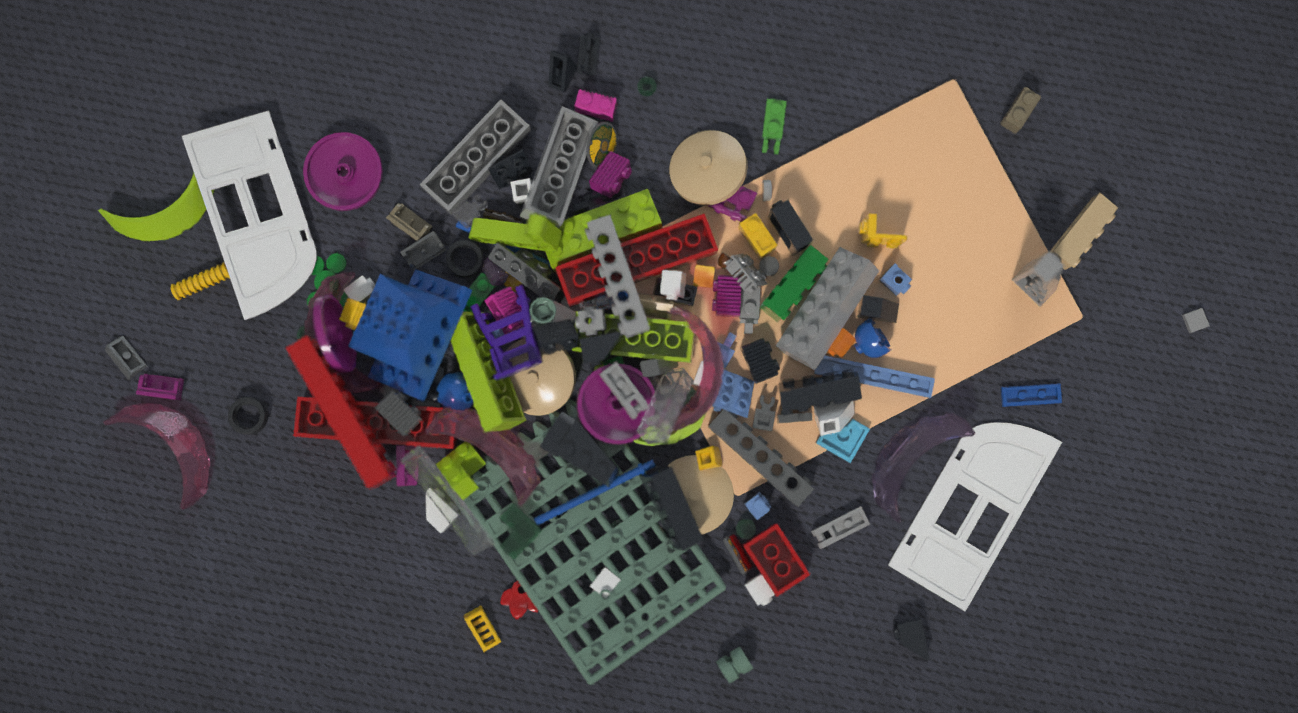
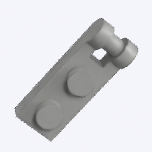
(624, 390)
(841, 527)

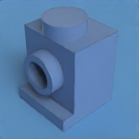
(888, 280)
(758, 505)

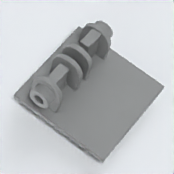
(745, 263)

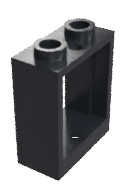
(789, 227)

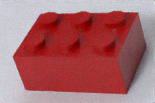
(776, 559)

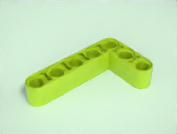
(536, 234)

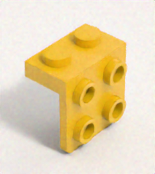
(869, 236)

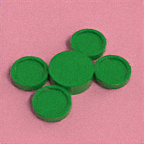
(336, 264)

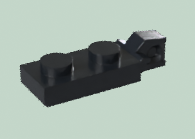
(596, 200)

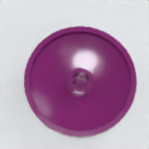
(343, 171)
(333, 334)
(603, 413)

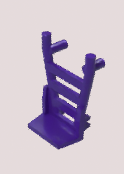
(500, 358)

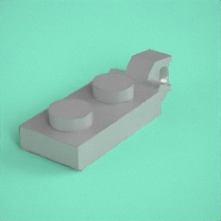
(749, 309)

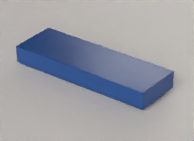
(1031, 395)

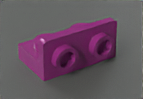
(404, 477)

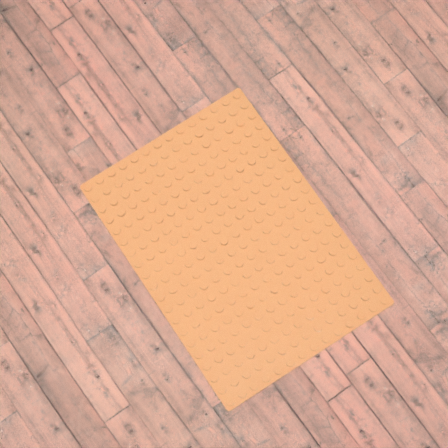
(967, 238)

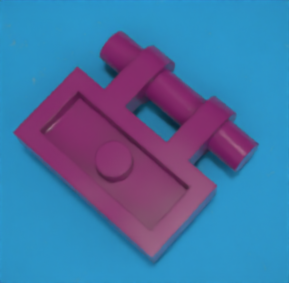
(741, 199)

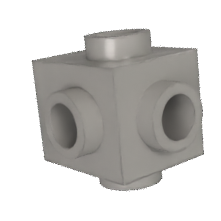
(598, 320)

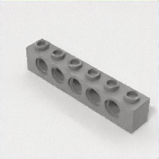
(605, 227)

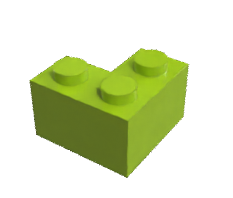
(459, 467)

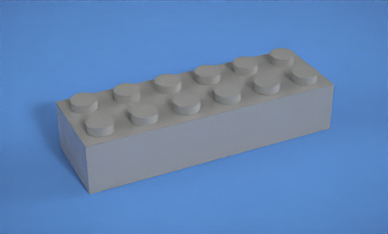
(469, 161)
(559, 167)
(827, 308)

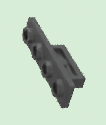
(526, 269)

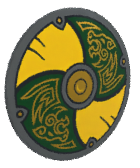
(601, 141)

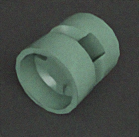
(542, 311)
(734, 665)

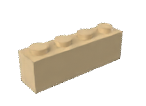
(1083, 230)

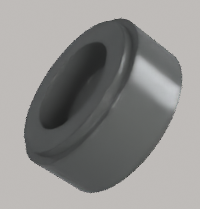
(769, 265)

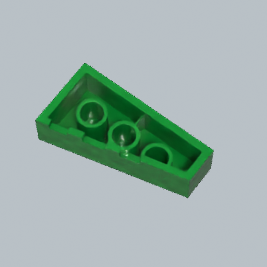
(794, 283)

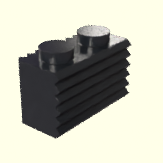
(555, 336)
(760, 361)

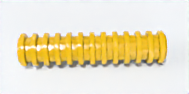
(200, 281)

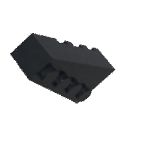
(819, 391)
(672, 507)

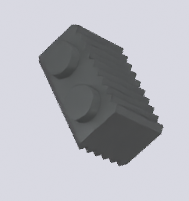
(399, 413)

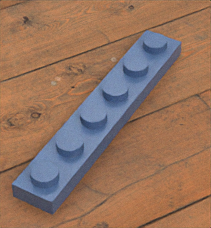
(879, 376)

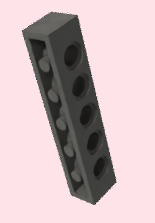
(795, 495)

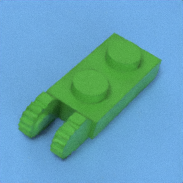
(773, 123)

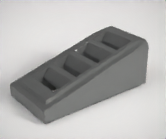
(656, 367)

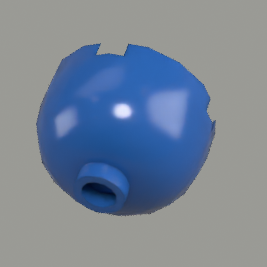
(871, 340)
(454, 392)

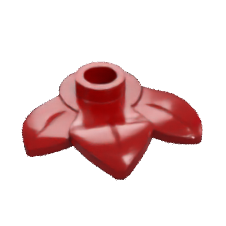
(518, 601)

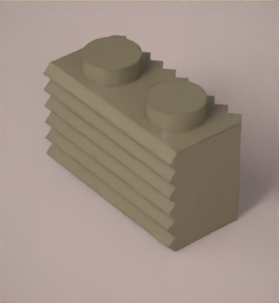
(1020, 110)

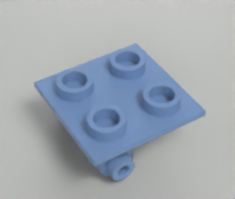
(734, 394)

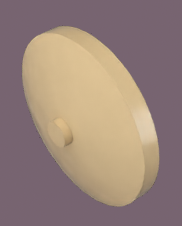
(708, 167)
(545, 385)
(706, 491)

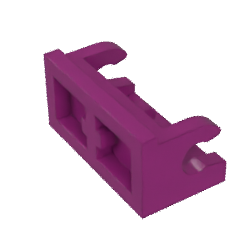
(160, 386)

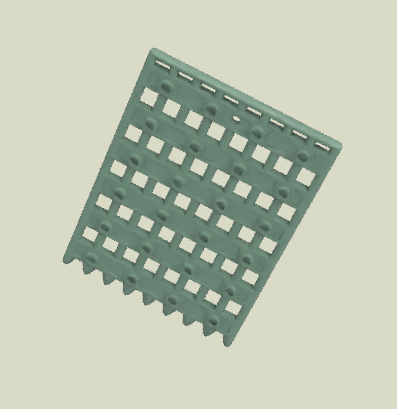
(596, 552)

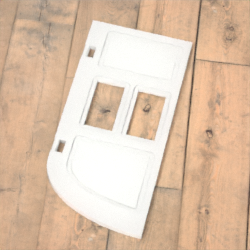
(268, 257)
(1002, 468)

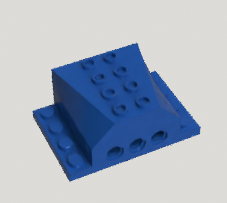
(409, 329)

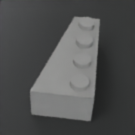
(1040, 277)

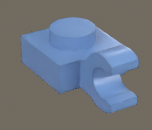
(726, 352)

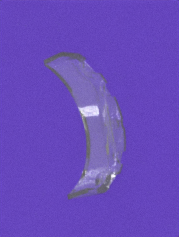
(447, 501)

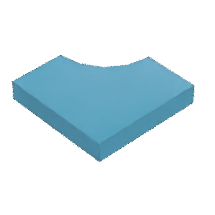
(846, 442)

